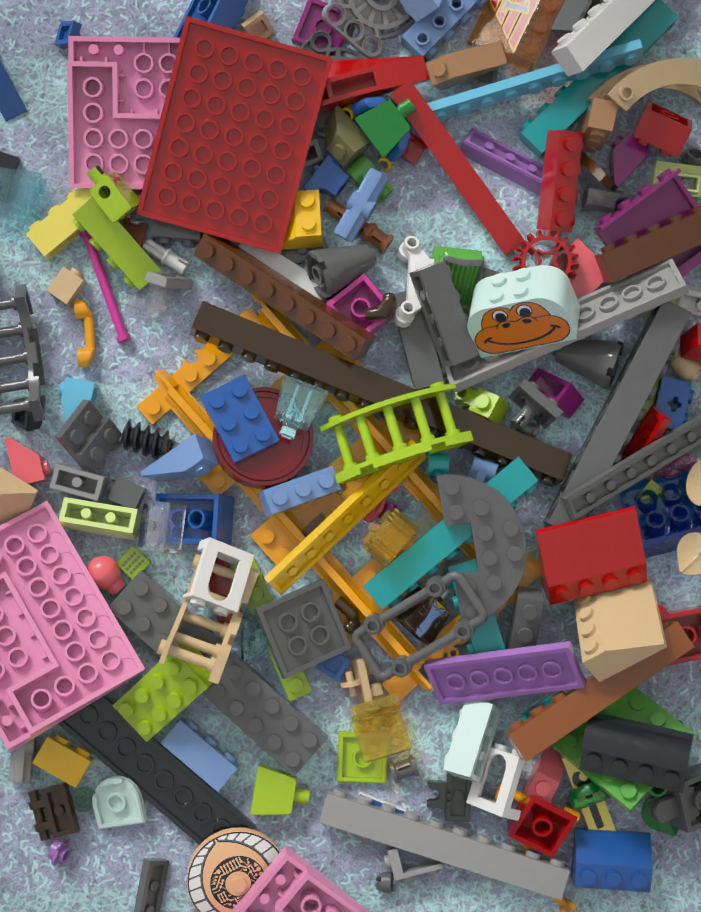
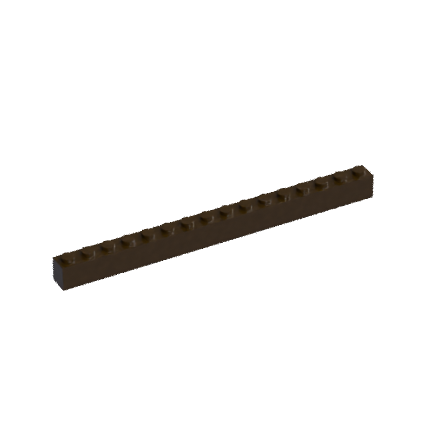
(367, 387)

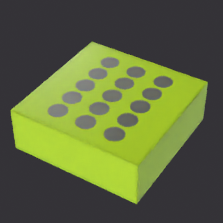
(133, 562)

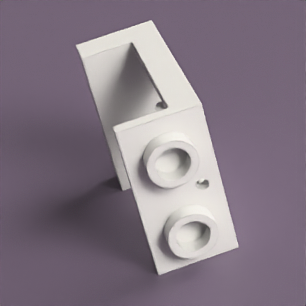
(199, 593)
(502, 805)

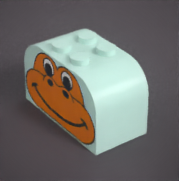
(523, 310)

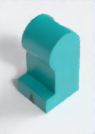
(436, 464)

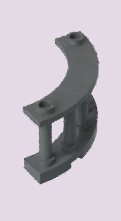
(32, 356)

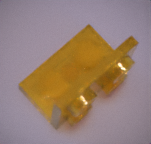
(379, 728)

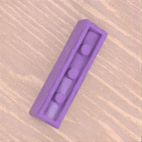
(503, 160)

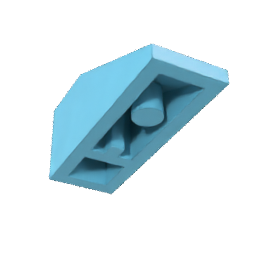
(73, 392)

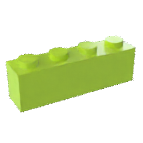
(116, 242)

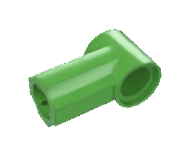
(358, 171)

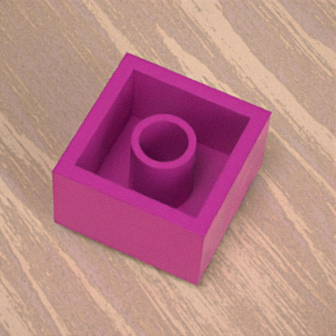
(354, 300)

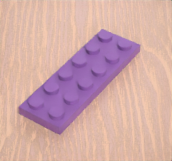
(505, 673)

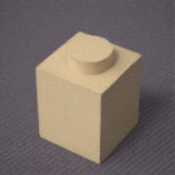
(67, 285)

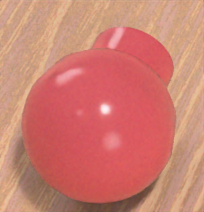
(106, 574)

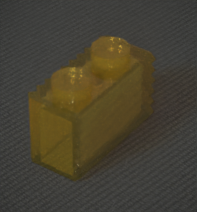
(389, 537)

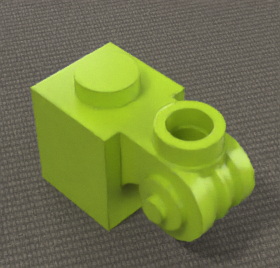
(482, 403)

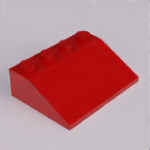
(591, 555)

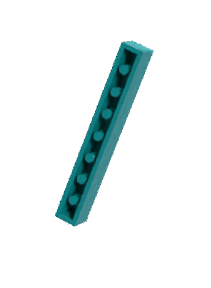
(572, 101)
(442, 542)

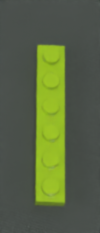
(297, 684)

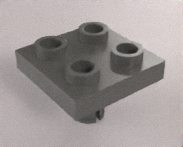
(533, 406)

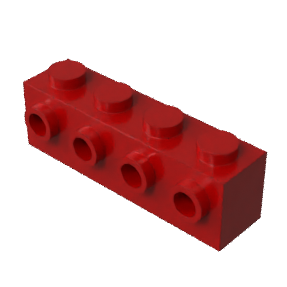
(560, 180)

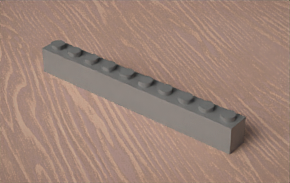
(445, 844)

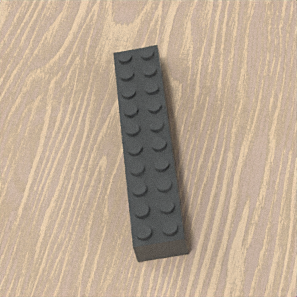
(624, 402)
(241, 690)

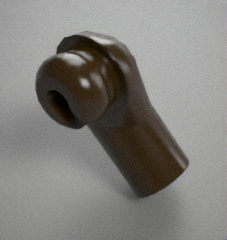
(384, 309)
(351, 614)

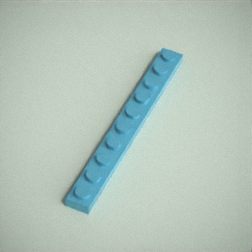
(532, 82)

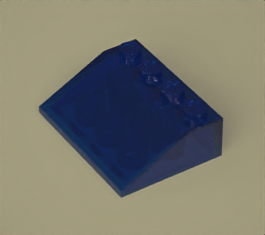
(663, 516)

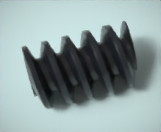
(146, 440)

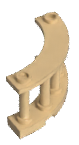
(630, 85)
(227, 630)

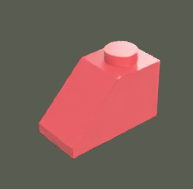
(27, 463)
(545, 775)

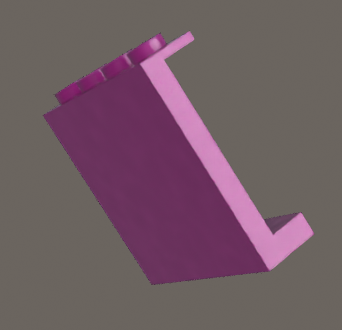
(652, 206)

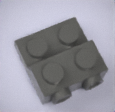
(89, 436)

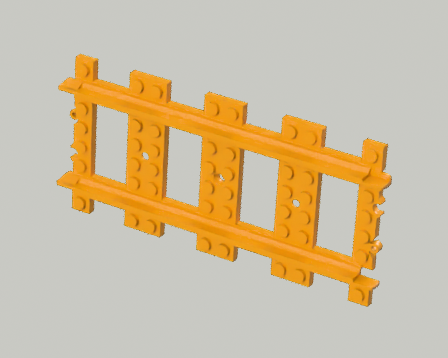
(285, 530)

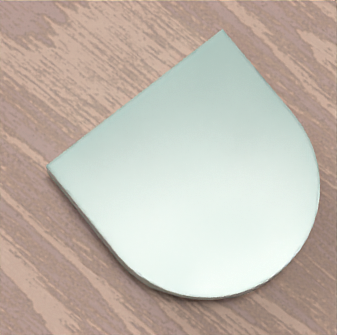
(118, 803)

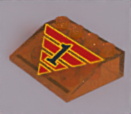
(520, 26)

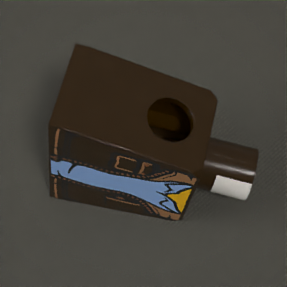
(425, 618)

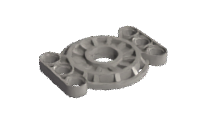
(368, 18)

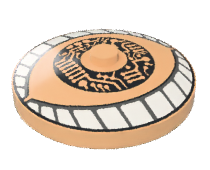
(227, 867)

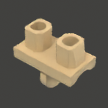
(358, 682)

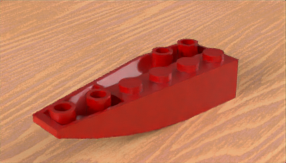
(366, 78)

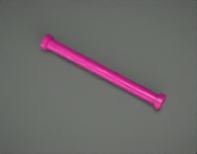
(106, 289)

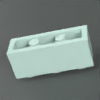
(472, 740)

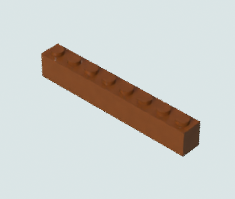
(578, 705)

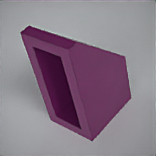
(625, 158)
(558, 389)

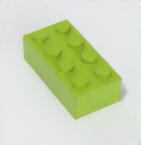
(162, 694)

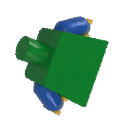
(384, 125)

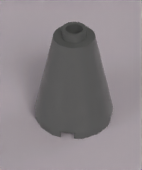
(338, 267)
(592, 359)

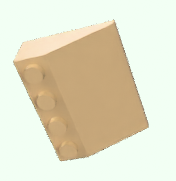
(619, 628)

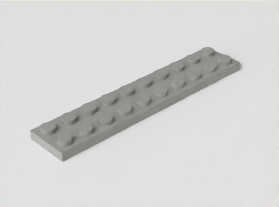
(597, 312)

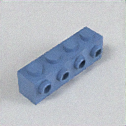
(439, 26)

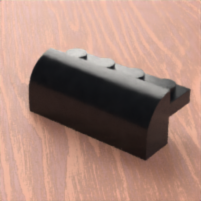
(636, 752)

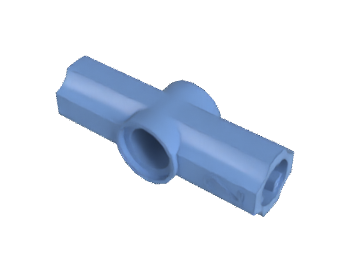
(361, 205)

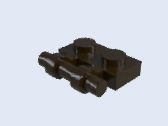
(59, 809)

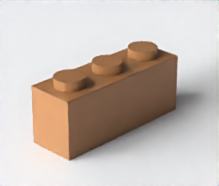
(598, 124)

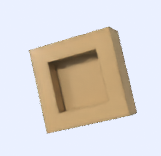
(258, 25)

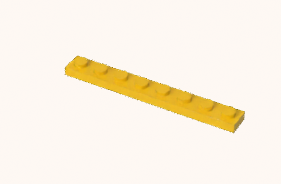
(340, 523)

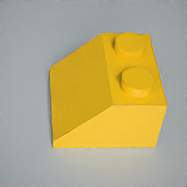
(305, 223)

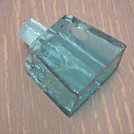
(297, 405)

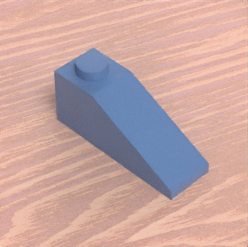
(187, 460)

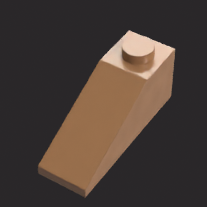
(466, 64)

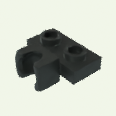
(451, 797)

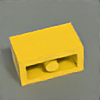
(63, 759)

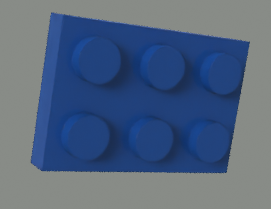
(239, 419)

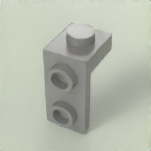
(408, 874)

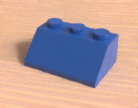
(219, 12)
(612, 860)

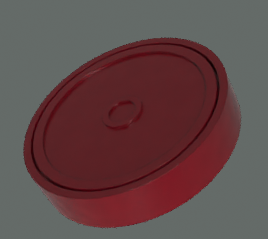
(275, 464)

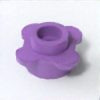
(59, 852)

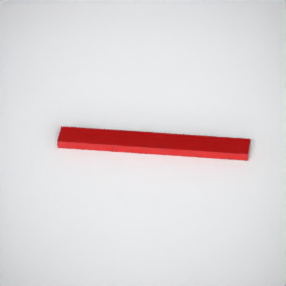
(459, 169)

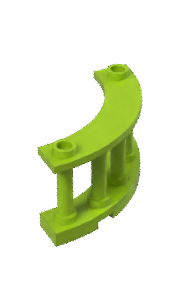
(401, 452)

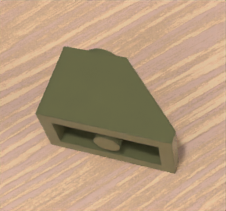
(344, 137)

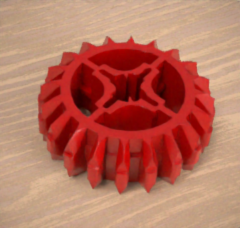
(537, 255)

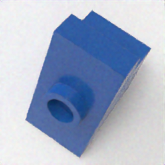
(328, 178)

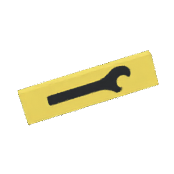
(597, 815)

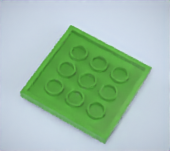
(631, 706)

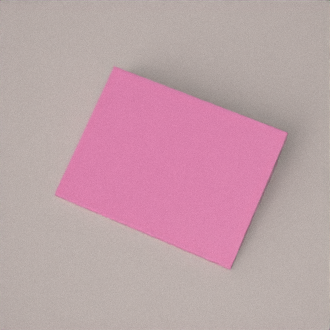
(115, 104)
(55, 630)

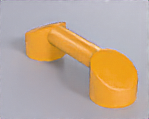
(85, 355)

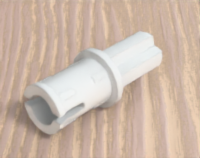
(166, 256)

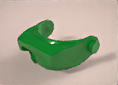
(583, 791)

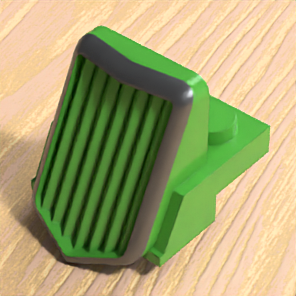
(465, 268)

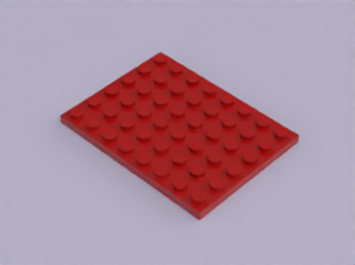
(233, 135)

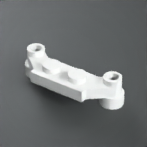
(414, 255)

